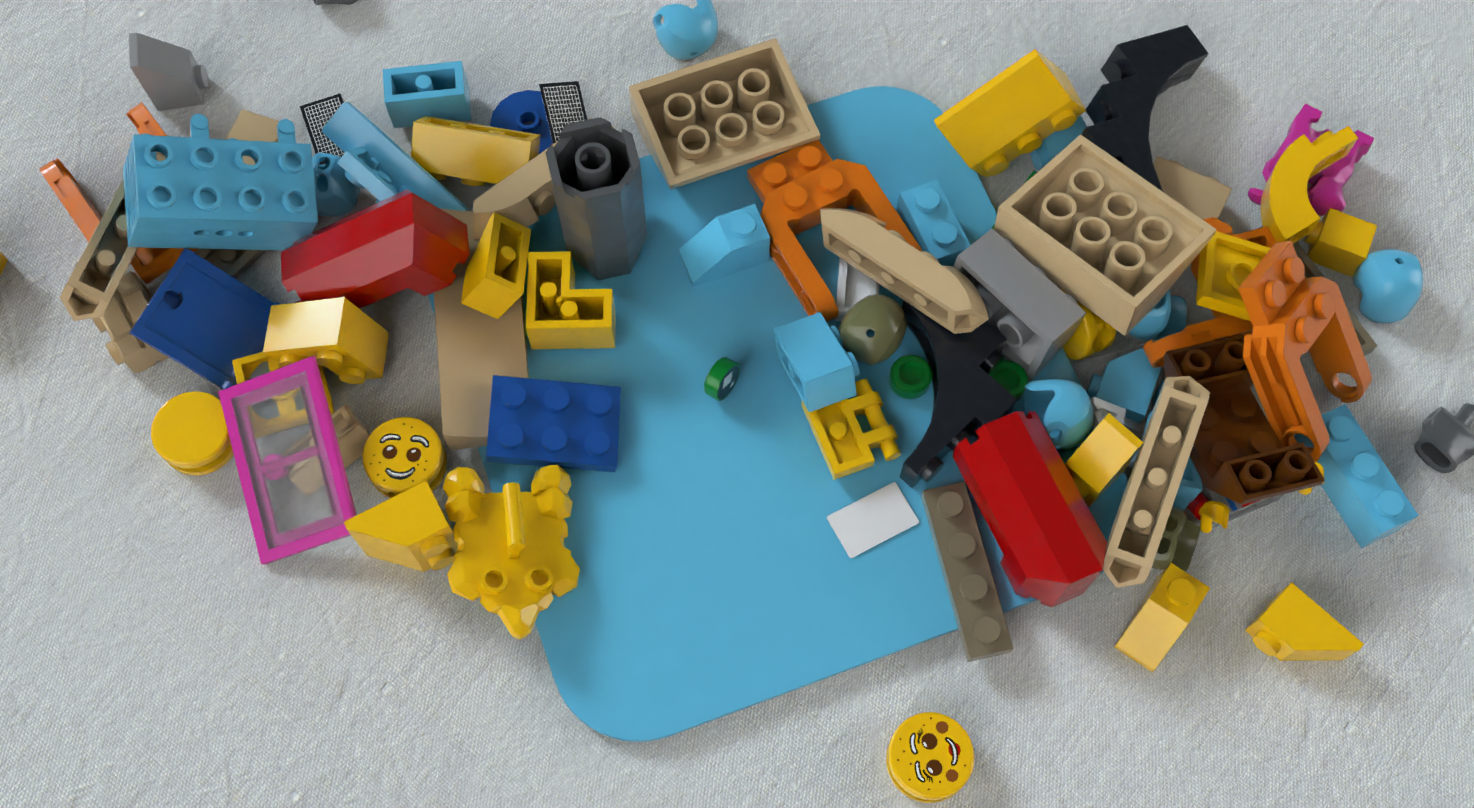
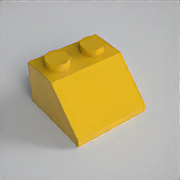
(406, 530)

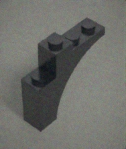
(962, 389)

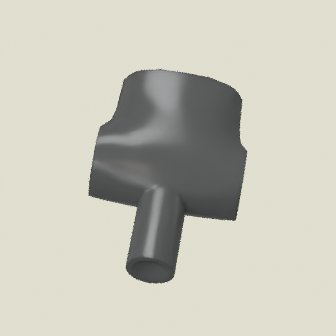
(1446, 439)

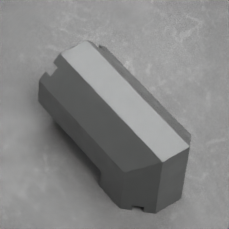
(599, 196)

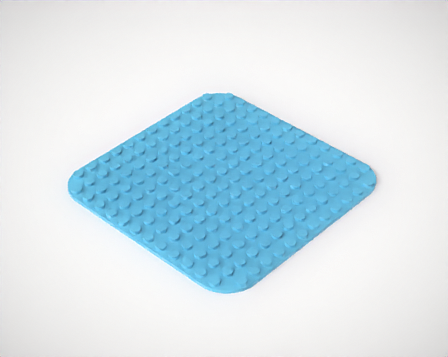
(712, 537)

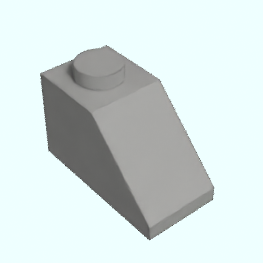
(167, 72)

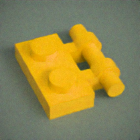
(840, 435)

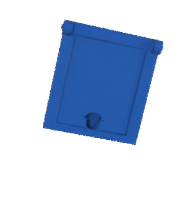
(212, 325)

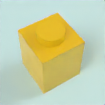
(1340, 241)

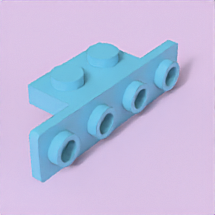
(379, 163)

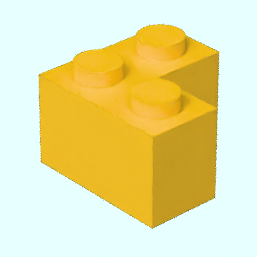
(563, 315)
(333, 332)

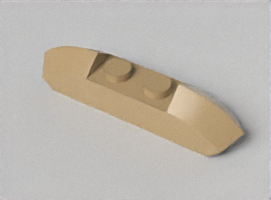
(518, 197)
(101, 263)
(910, 274)
(1154, 481)

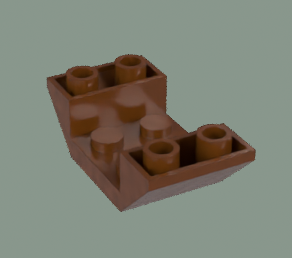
(1235, 443)

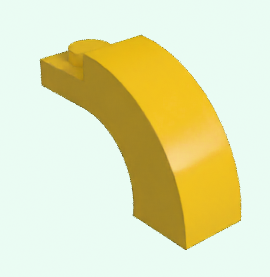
(1285, 196)

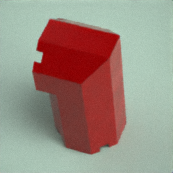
(378, 253)
(1032, 509)

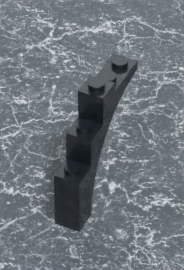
(1136, 77)

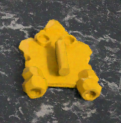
(511, 544)

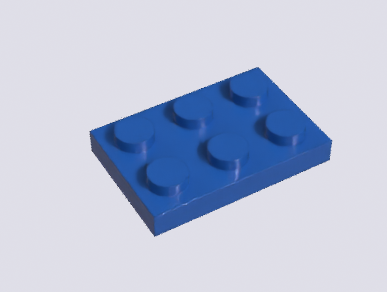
(553, 424)

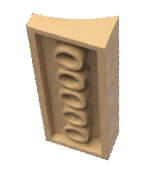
(471, 352)

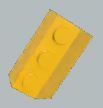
(1011, 114)

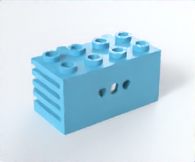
(212, 198)

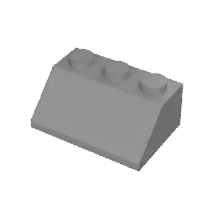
(1020, 302)

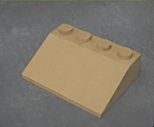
(721, 113)
(1102, 233)

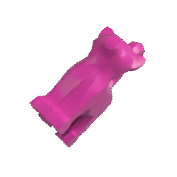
(1328, 184)

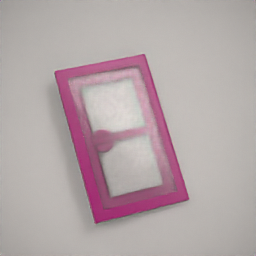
(288, 460)

